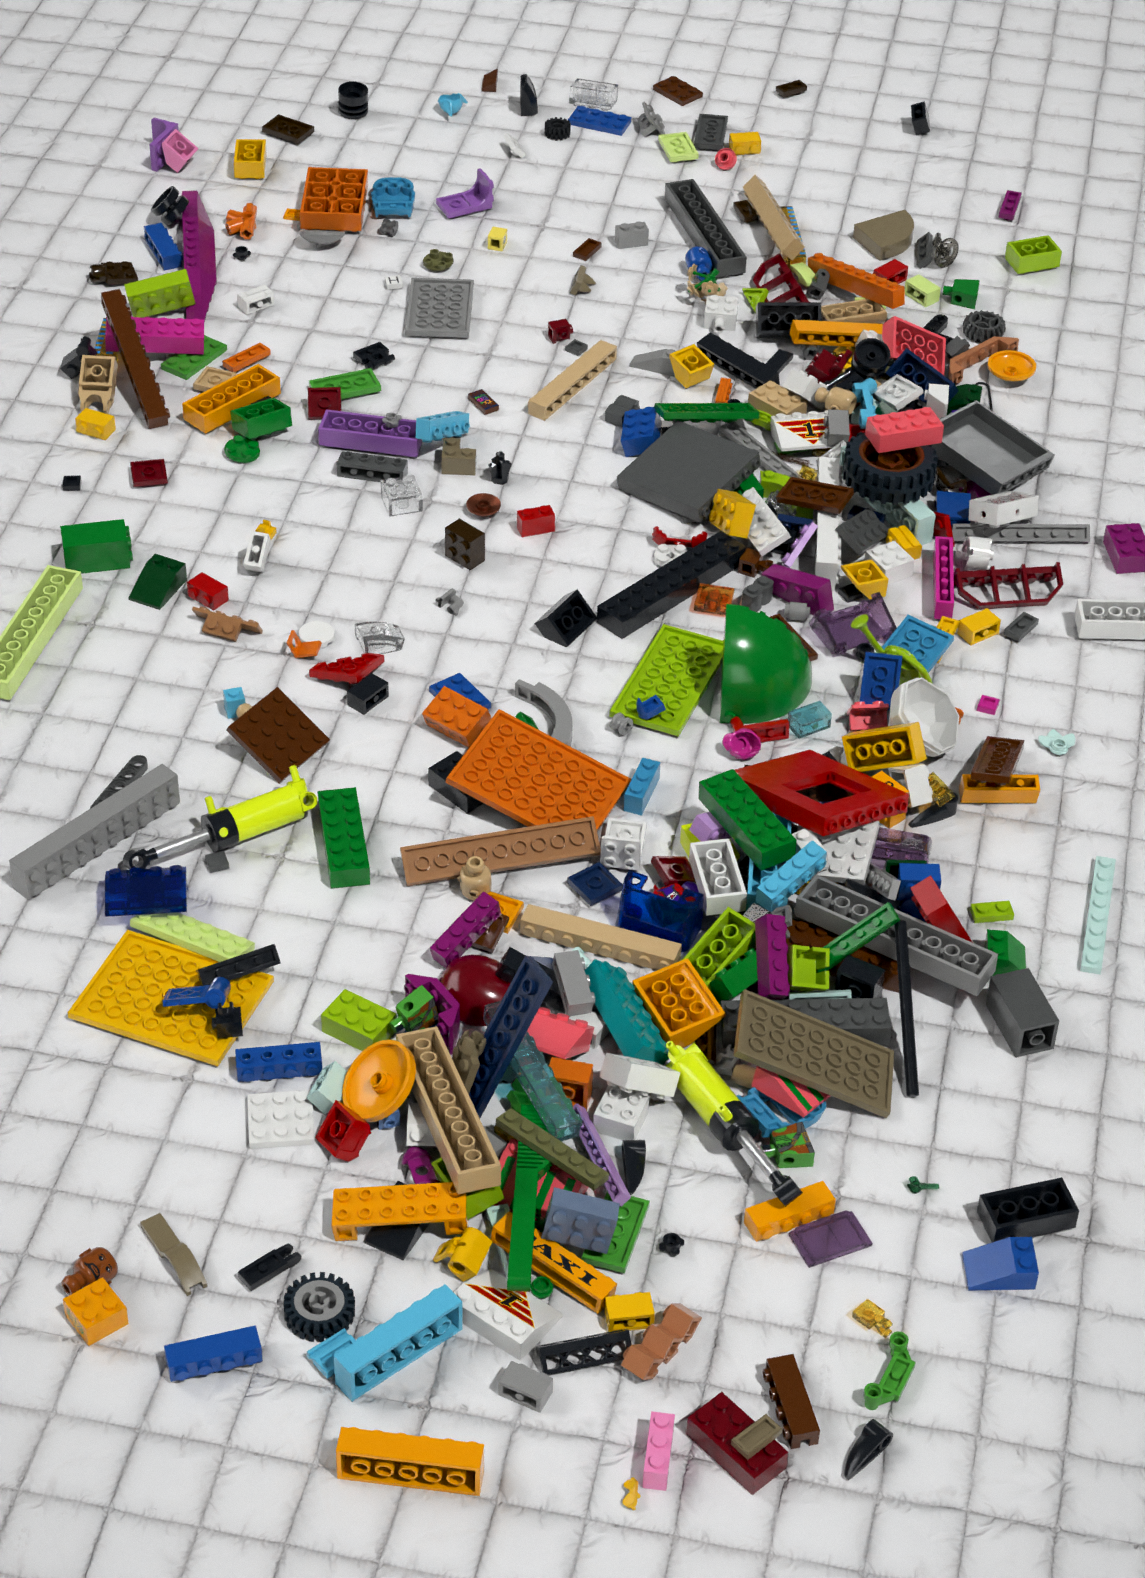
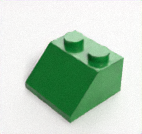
(1009, 950)

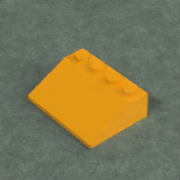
(679, 1002)

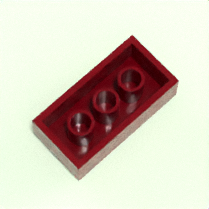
(715, 1427)

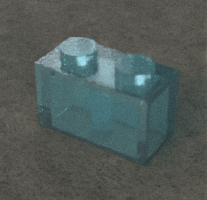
(809, 719)

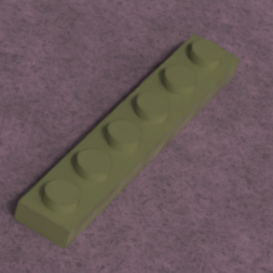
(552, 1149)

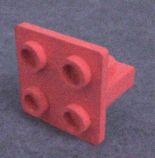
(867, 716)

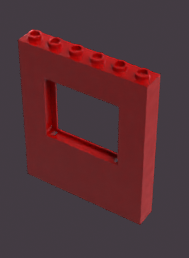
(781, 777)

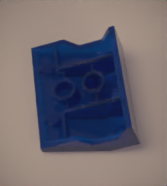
(146, 891)

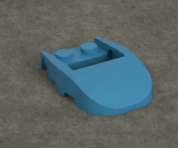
(393, 196)
(768, 1120)

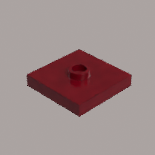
(321, 399)
(148, 472)
(673, 869)

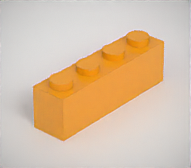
(1019, 790)
(774, 1218)

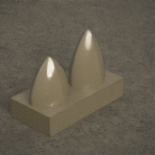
(581, 280)

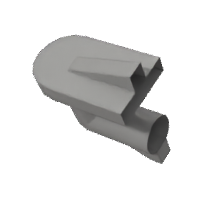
(450, 596)

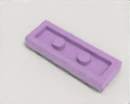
(798, 544)

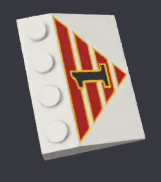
(799, 431)
(504, 1317)

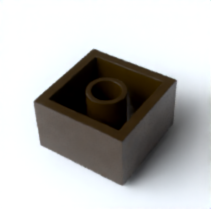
(464, 544)

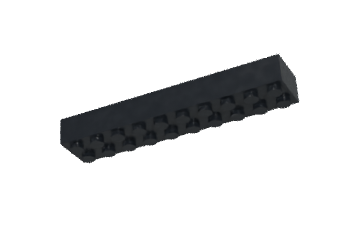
(670, 585)

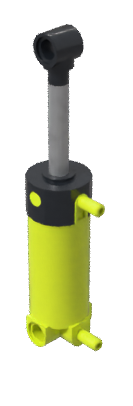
(238, 822)
(725, 1113)

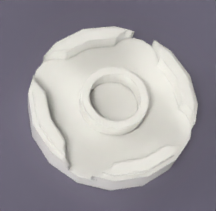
(317, 631)

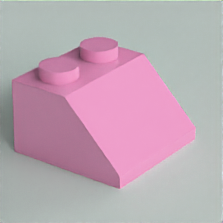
(177, 150)

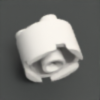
(976, 553)

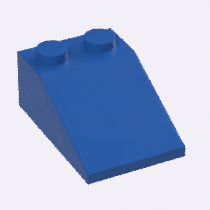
(1002, 1265)

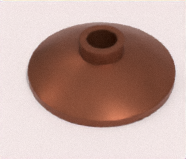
(483, 504)

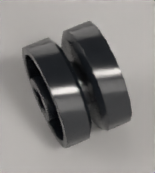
(169, 205)
(870, 358)

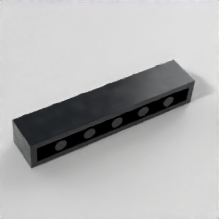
(737, 362)

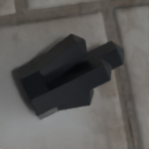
(499, 469)

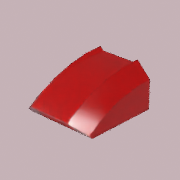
(343, 1132)

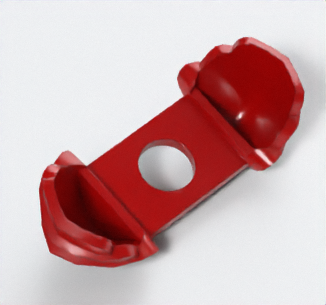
(661, 538)

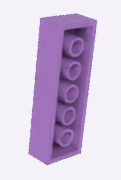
(368, 433)

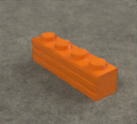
(724, 390)

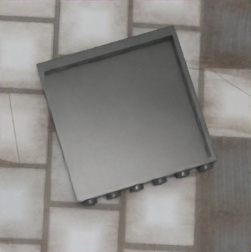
(990, 449)
(687, 469)

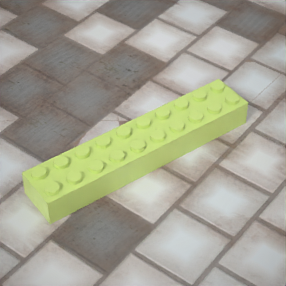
(35, 625)

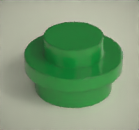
(541, 1287)

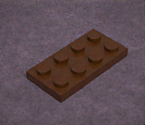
(815, 495)

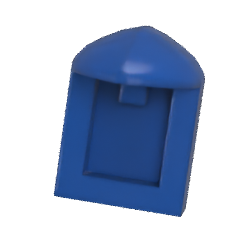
(650, 707)

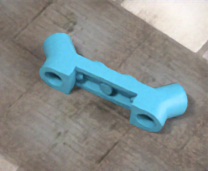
(864, 395)

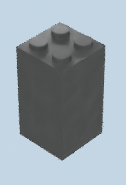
(1022, 1012)

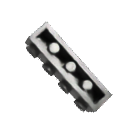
(370, 467)

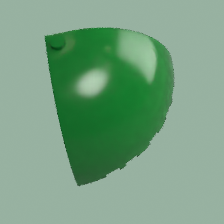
(762, 667)

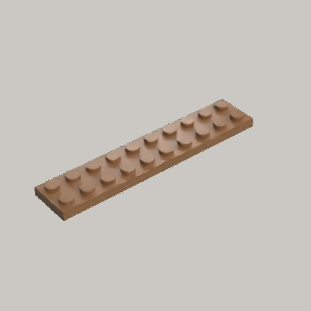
(501, 850)

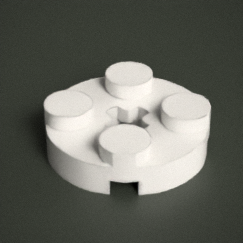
(665, 552)

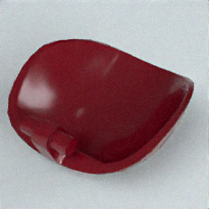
(474, 985)

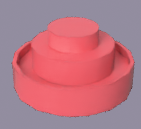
(725, 158)

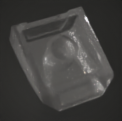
(379, 637)

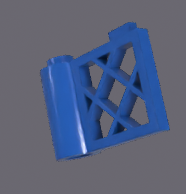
(210, 994)

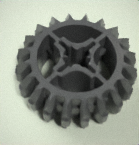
(983, 326)

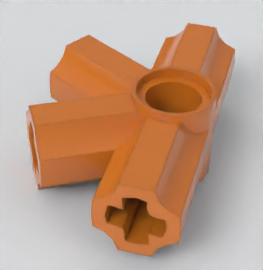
(242, 222)

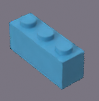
(642, 786)

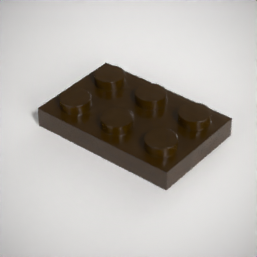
(288, 129)

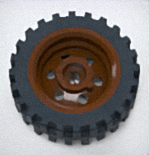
(889, 475)

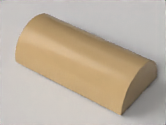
(854, 311)

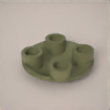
(438, 260)

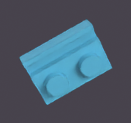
(323, 1353)

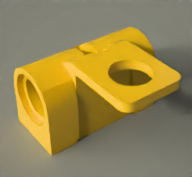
(465, 1253)

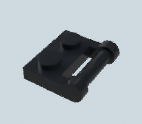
(846, 384)

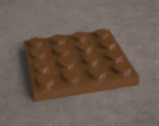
(277, 734)

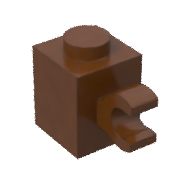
(752, 562)

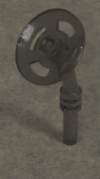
(944, 251)

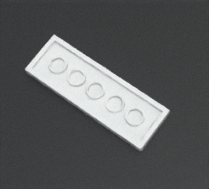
(765, 529)

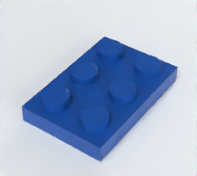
(880, 677)
(462, 686)

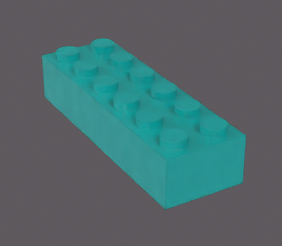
(625, 1013)

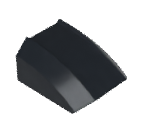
(528, 97)

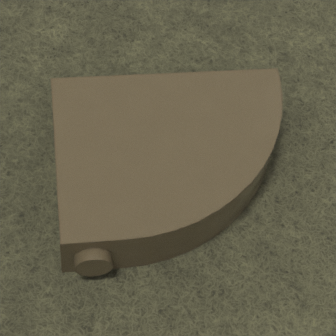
(886, 234)

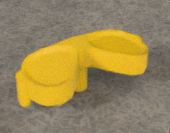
(630, 1499)

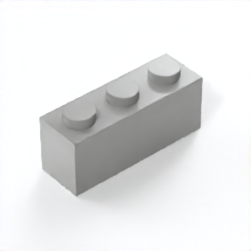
(573, 983)

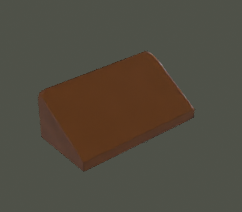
(490, 81)

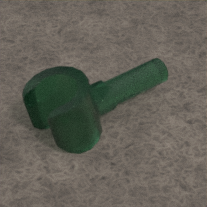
(915, 1186)

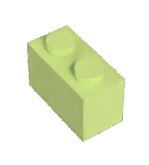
(922, 290)

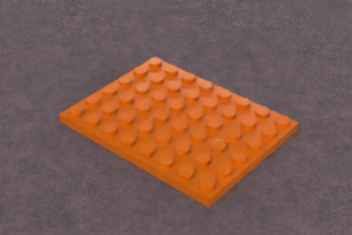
(535, 775)

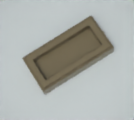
(756, 1436)

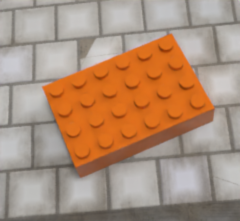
(334, 199)

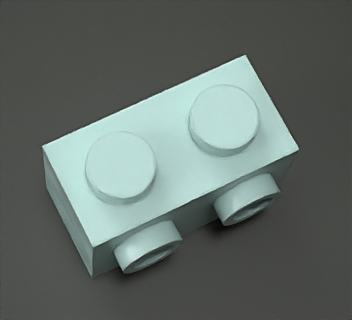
(328, 1087)

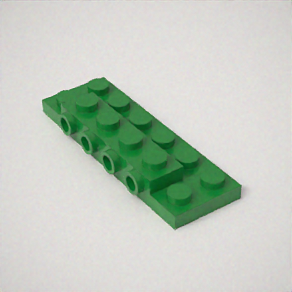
(706, 412)

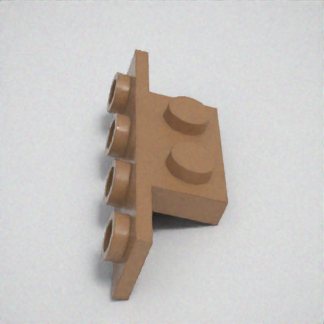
(224, 626)

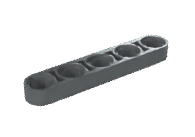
(121, 780)

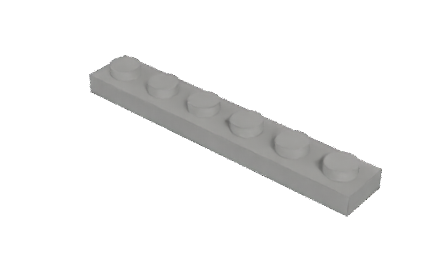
(882, 882)

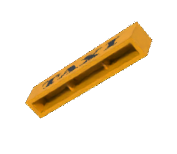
(561, 1267)

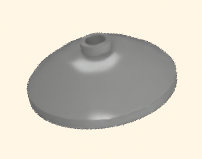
(321, 237)

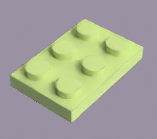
(678, 147)

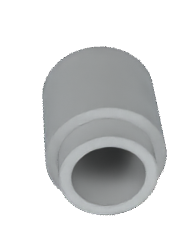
(796, 611)

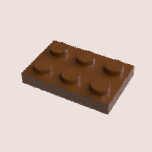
(677, 90)

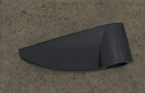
(935, 813)
(633, 1162)
(867, 1447)

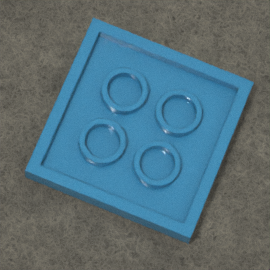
(921, 640)

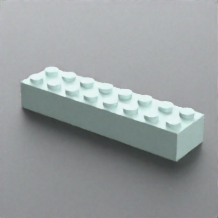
(914, 514)

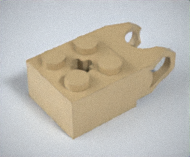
(97, 381)

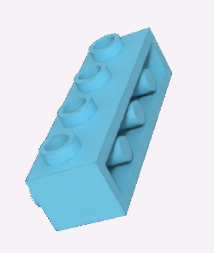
(442, 426)
(791, 876)

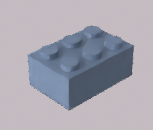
(580, 1220)

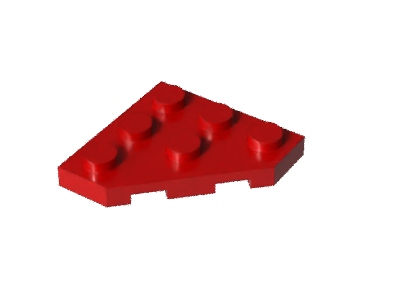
(347, 669)

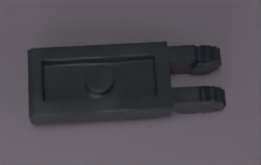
(268, 1266)

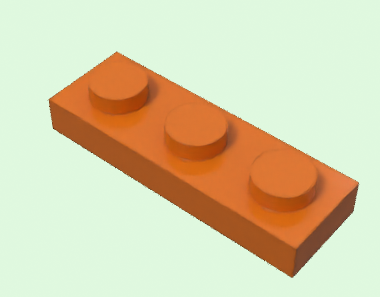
(246, 357)

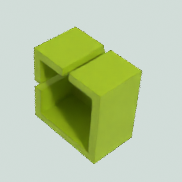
(803, 968)

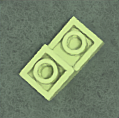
(803, 272)

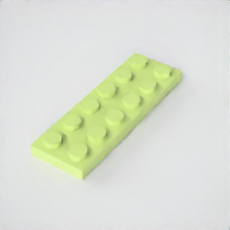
(193, 935)

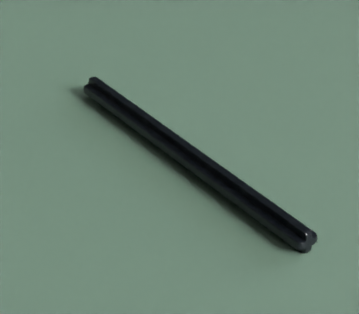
(906, 1009)

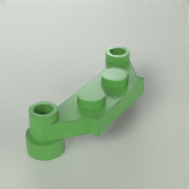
(895, 1376)

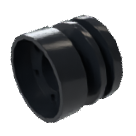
(353, 100)

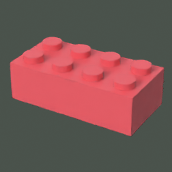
(904, 429)

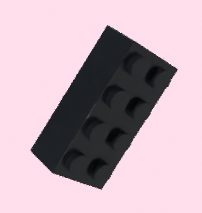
(776, 318)
(1028, 1210)

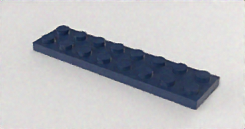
(508, 1029)

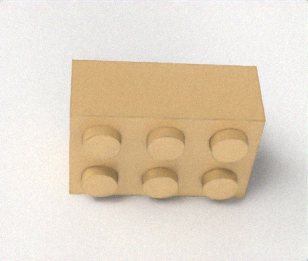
(776, 399)

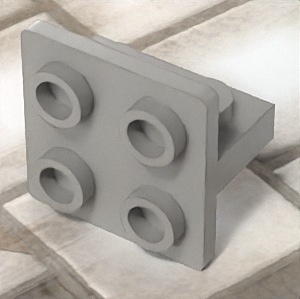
(650, 121)

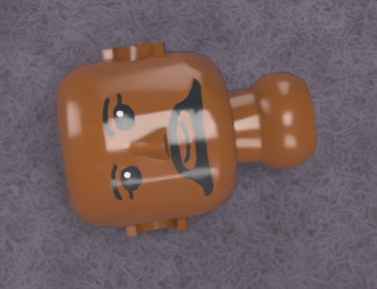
(89, 1268)

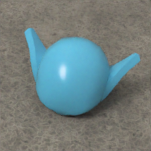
(451, 103)

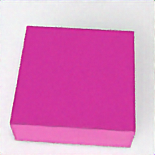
(988, 704)

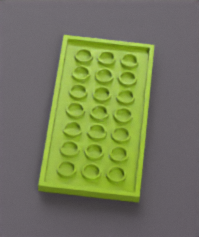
(677, 671)

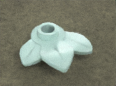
(1057, 743)

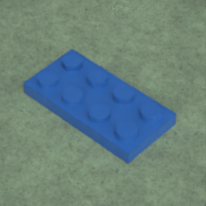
(600, 120)

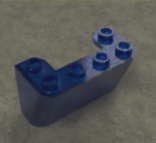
(658, 915)

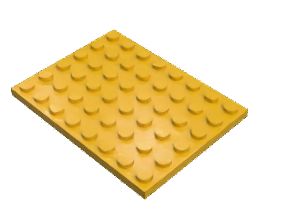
(130, 993)

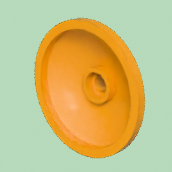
(1011, 365)

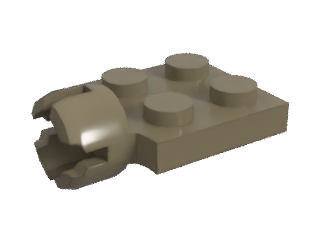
(466, 1056)

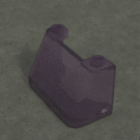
(835, 627)
(901, 845)

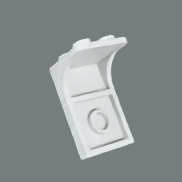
(623, 844)

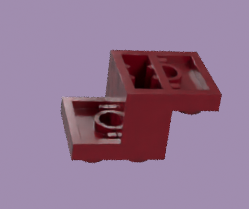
(826, 365)

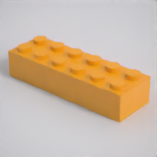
(214, 405)
(410, 1461)

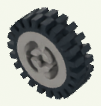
(318, 1294)

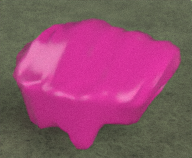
(742, 743)

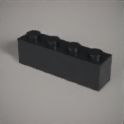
(508, 967)

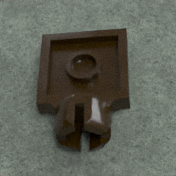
(113, 273)

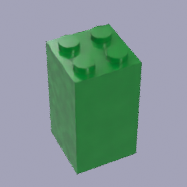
(97, 546)

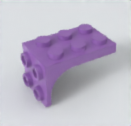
(160, 131)
(473, 200)

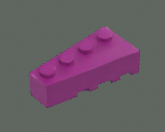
(801, 587)

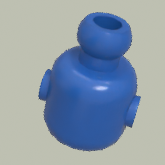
(700, 257)

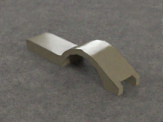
(177, 1253)

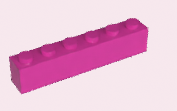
(943, 577)

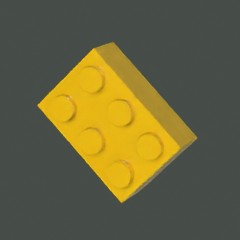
(250, 158)
(732, 513)

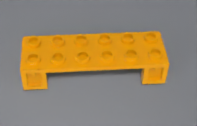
(397, 1206)

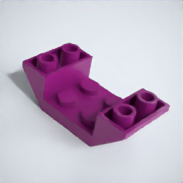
(446, 1005)

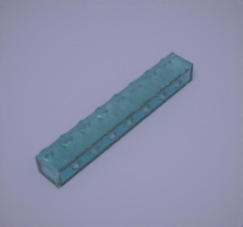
(541, 1086)

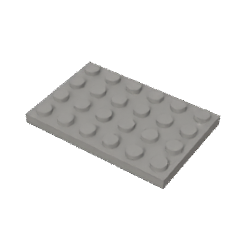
(439, 307)

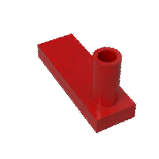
(766, 730)

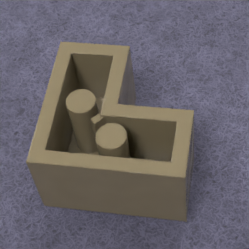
(456, 459)

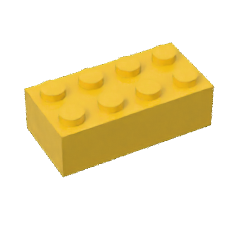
(884, 747)

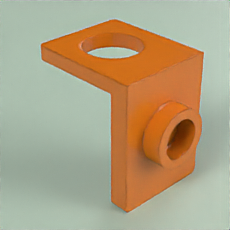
(303, 649)

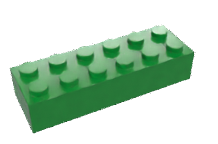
(747, 819)
(343, 838)

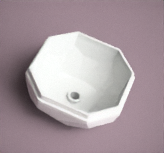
(933, 710)

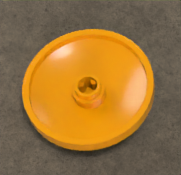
(379, 1080)

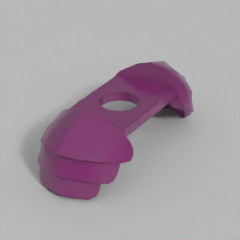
(416, 1158)

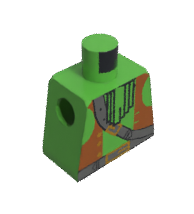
(415, 1011)
(790, 1147)

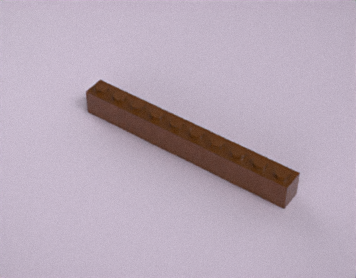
(134, 359)

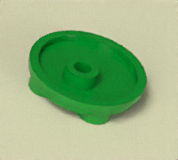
(242, 449)

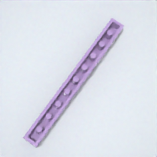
(601, 1157)

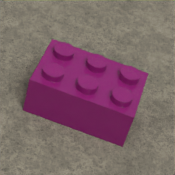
(1125, 547)

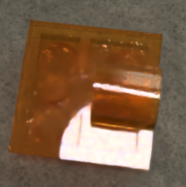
(713, 598)

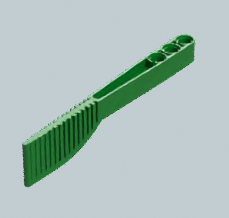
(529, 1171)

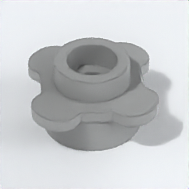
(392, 420)

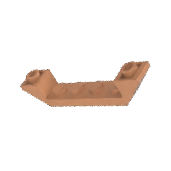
(976, 354)

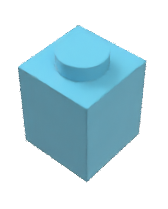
(232, 700)

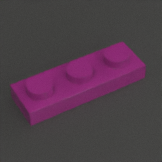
(1010, 205)

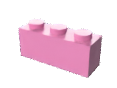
(658, 1451)

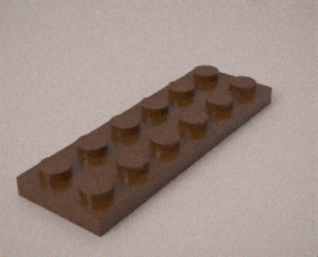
(997, 760)

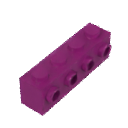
(465, 930)
(772, 957)

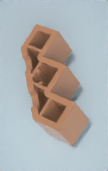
(661, 1341)

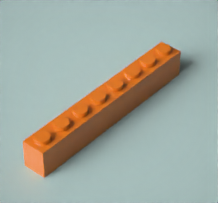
(859, 281)

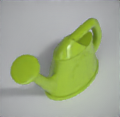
(910, 666)

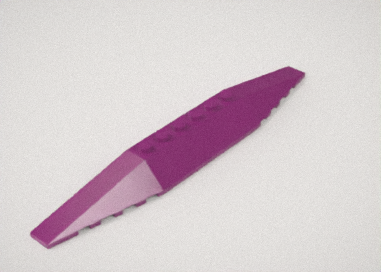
(198, 255)

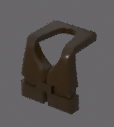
(942, 483)

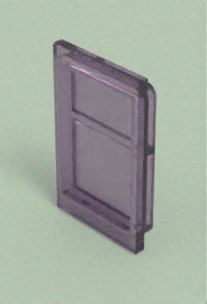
(830, 1238)

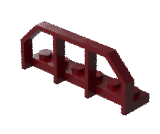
(786, 276)
(1011, 575)

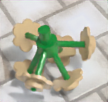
(707, 286)

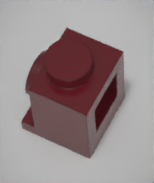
(559, 330)

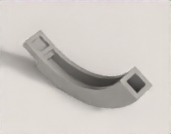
(551, 704)

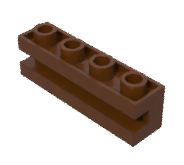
(791, 1401)

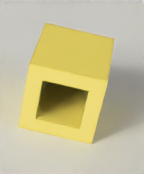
(497, 239)

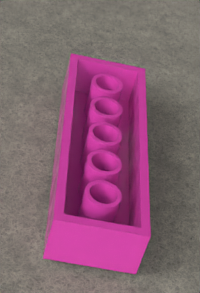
(165, 335)

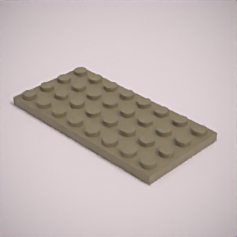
(814, 1053)

